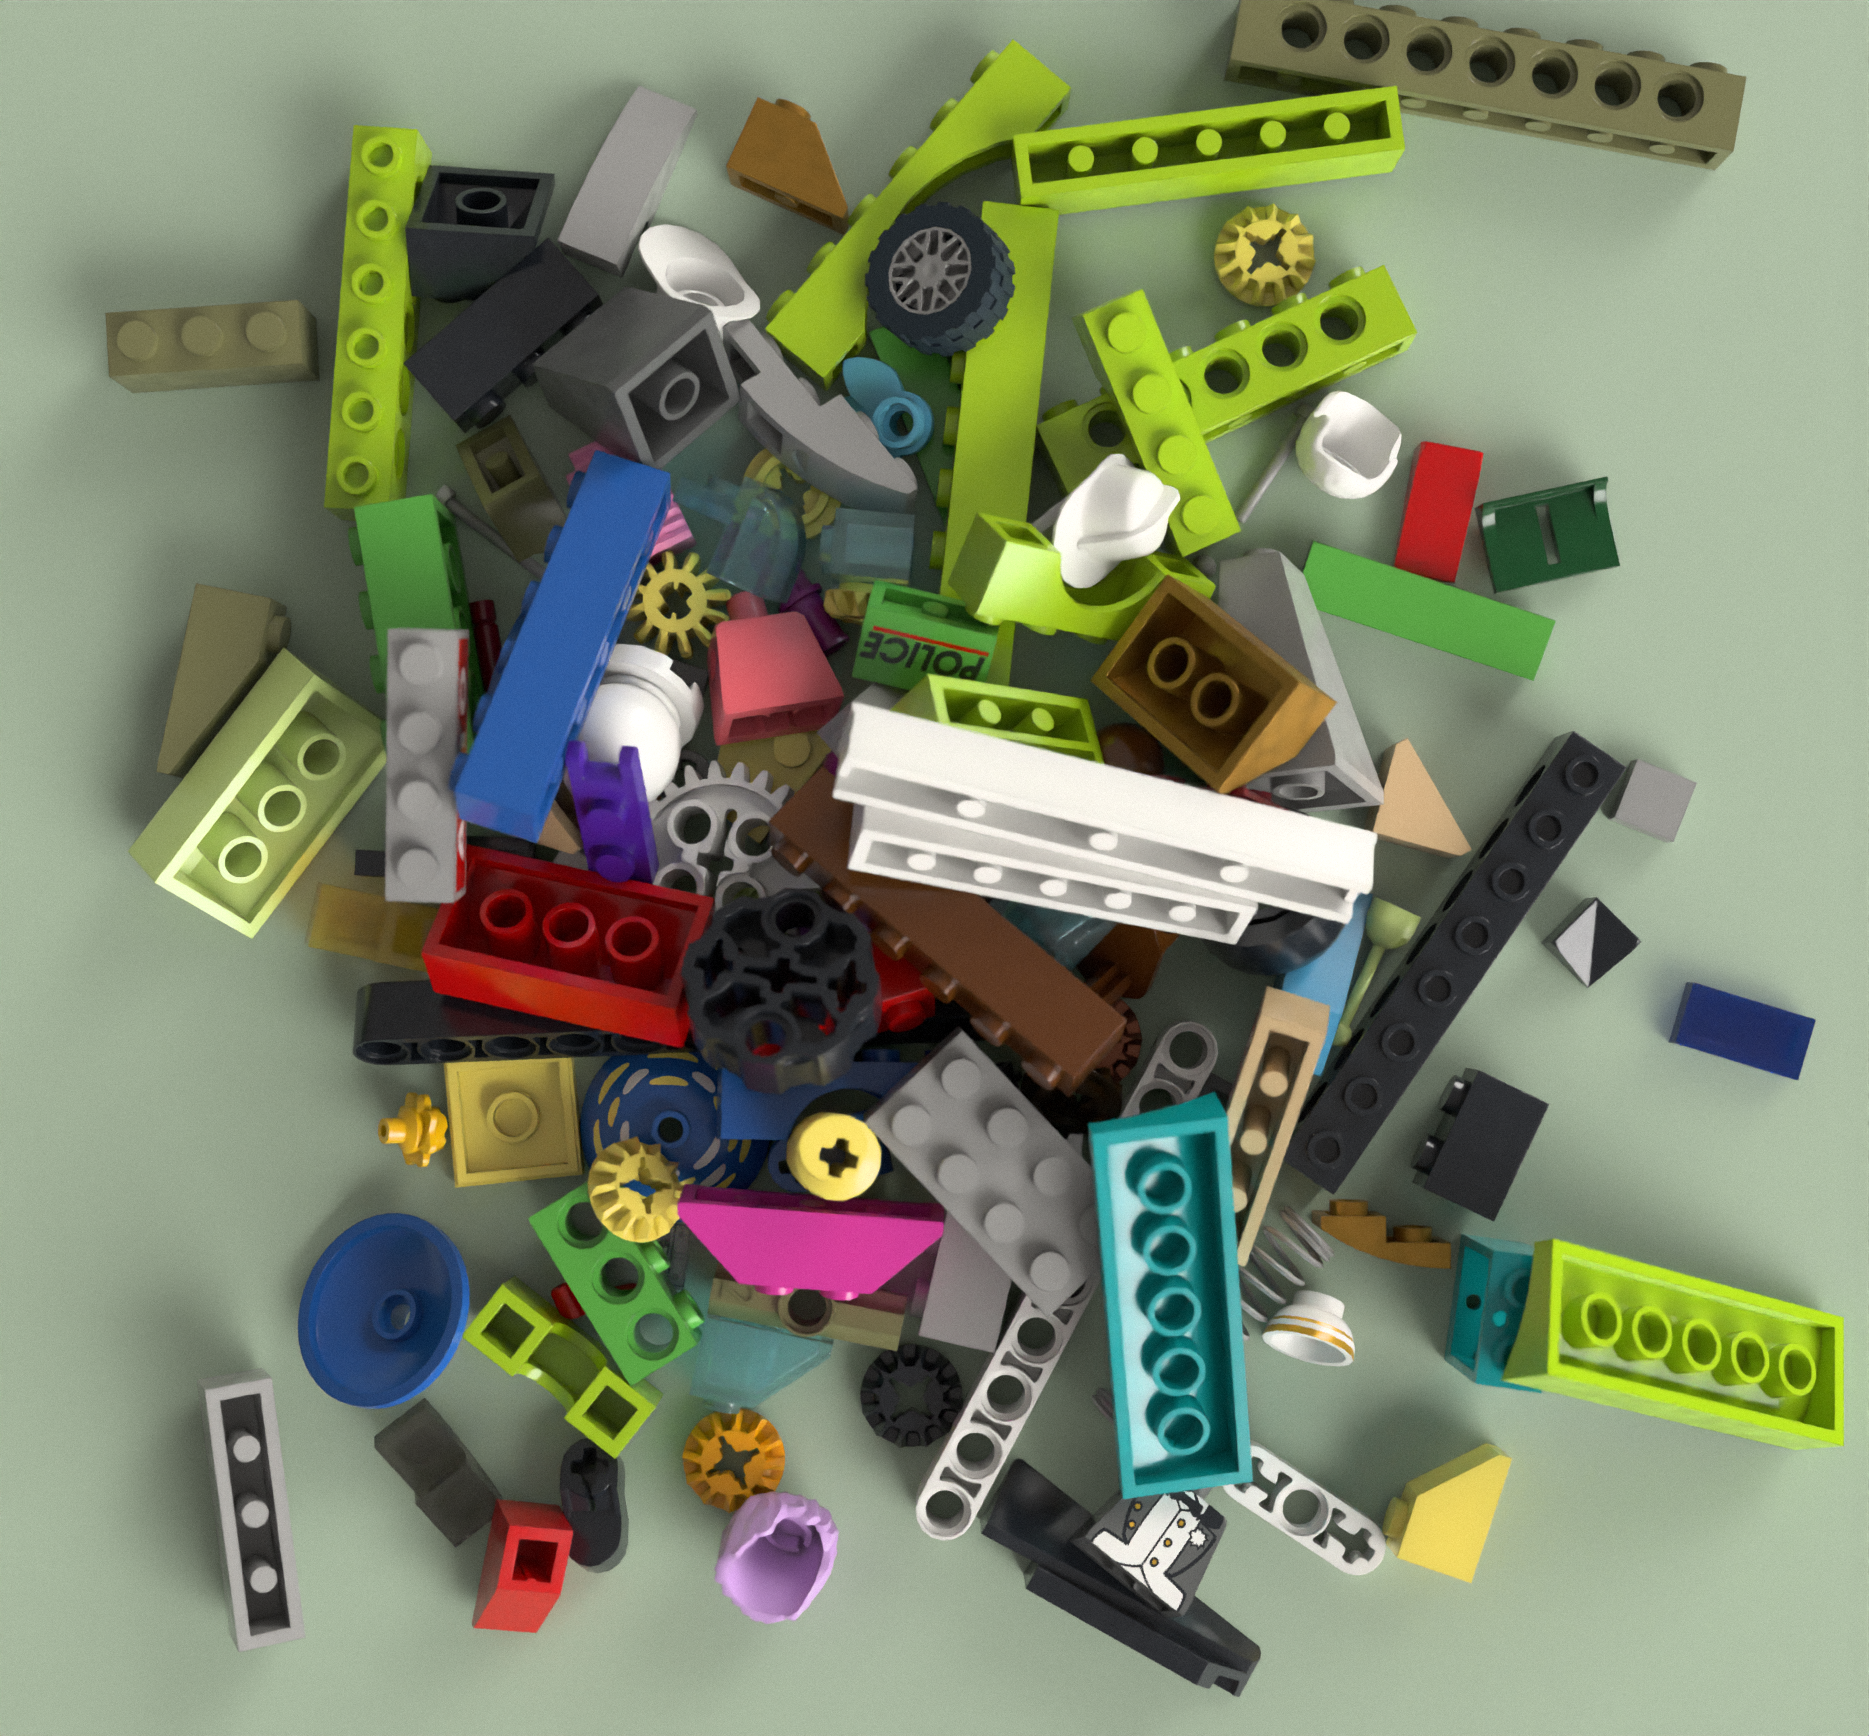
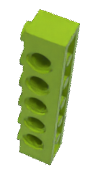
(1361, 299)
(375, 323)

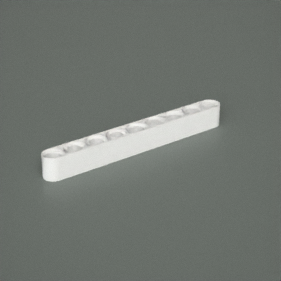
(1034, 1366)

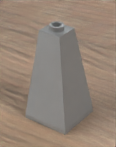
(1277, 607)

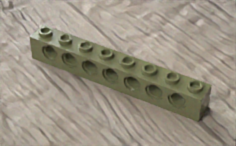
(1512, 104)

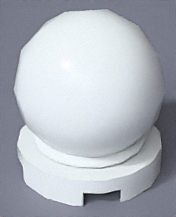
(644, 708)

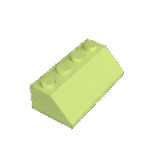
(263, 795)

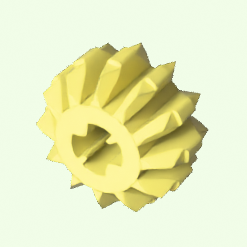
(700, 604)

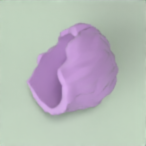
(776, 1555)

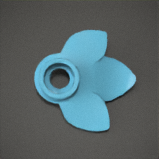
(881, 396)

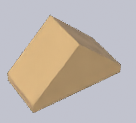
(1413, 807)

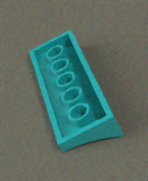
(1172, 1298)

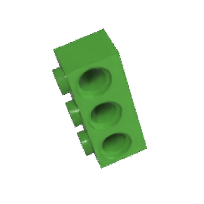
(615, 1311)

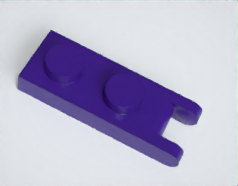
(613, 814)

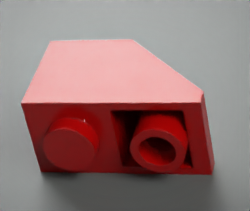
(522, 1566)

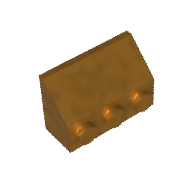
(1210, 688)

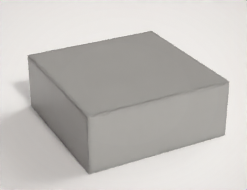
(1652, 800)

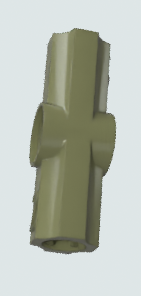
(866, 1320)

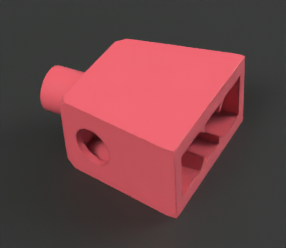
(767, 674)

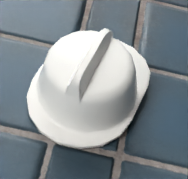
(697, 271)
(1111, 519)

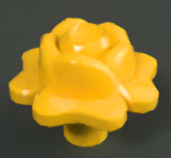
(416, 1130)

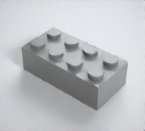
(995, 1167)

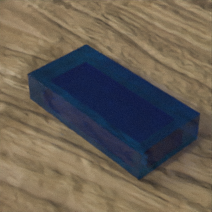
(1742, 1031)

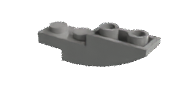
(818, 442)

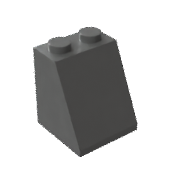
(641, 376)

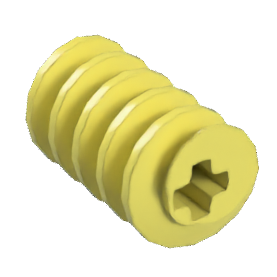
(844, 1179)

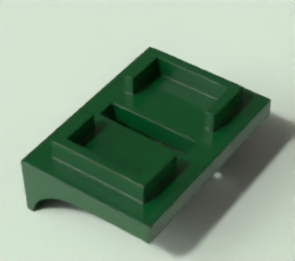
(1577, 526)

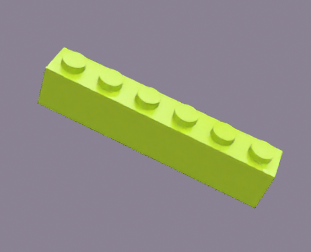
(1209, 152)

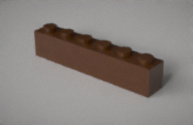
(955, 943)

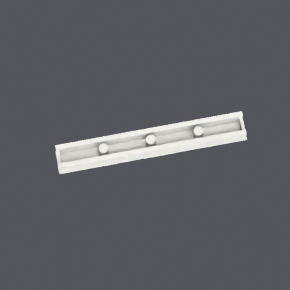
(1102, 813)

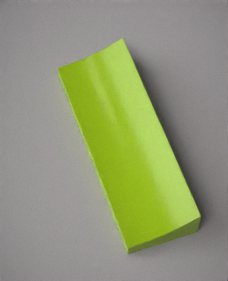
(1680, 1348)

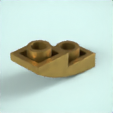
(1366, 1231)

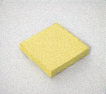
(513, 1120)

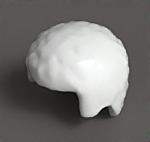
(1347, 446)

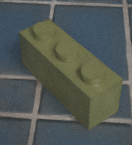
(212, 346)

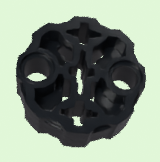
(747, 1001)

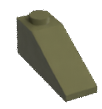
(222, 657)

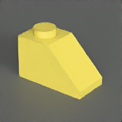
(1448, 1512)

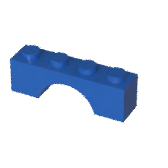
(764, 1116)

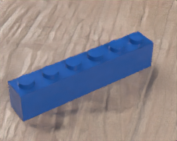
(562, 646)

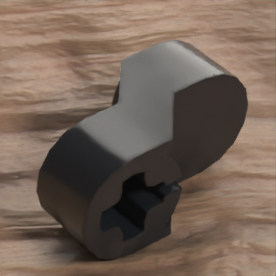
(602, 1534)

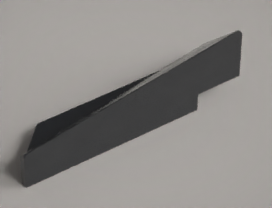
(1040, 1519)

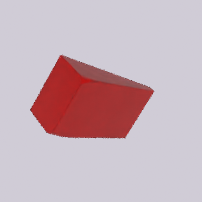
(1437, 510)

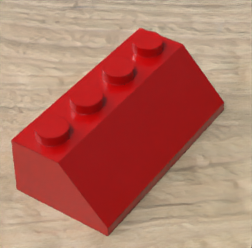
(568, 945)

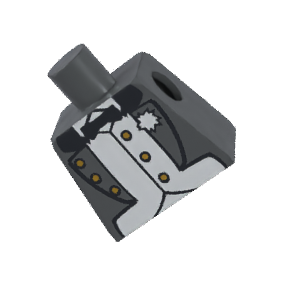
(1155, 1545)

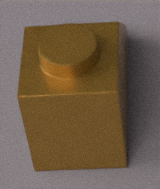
(787, 164)

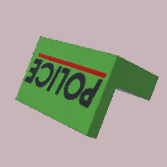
(921, 634)

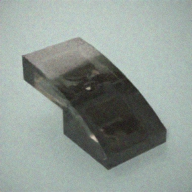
(440, 1471)

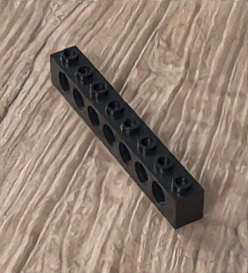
(1450, 958)

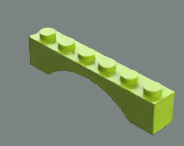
(830, 310)

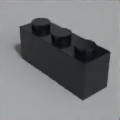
(501, 335)

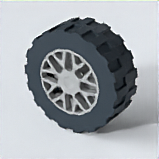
(921, 255)

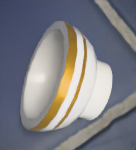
(1312, 1330)

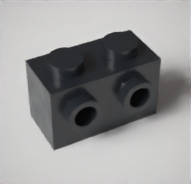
(1478, 1142)

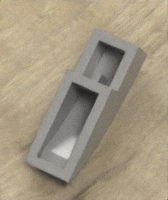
(627, 181)

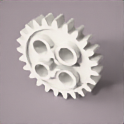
(717, 798)

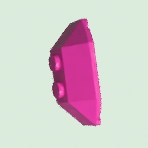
(809, 1241)

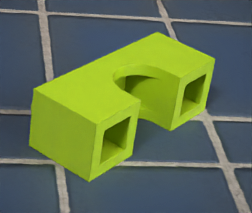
(532, 1339)

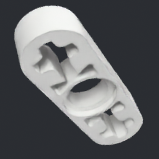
(1330, 1547)

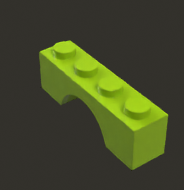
(1150, 400)
(1016, 576)

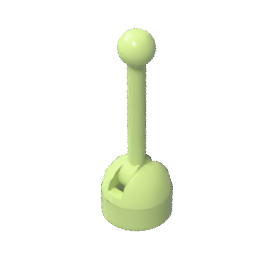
(1388, 929)

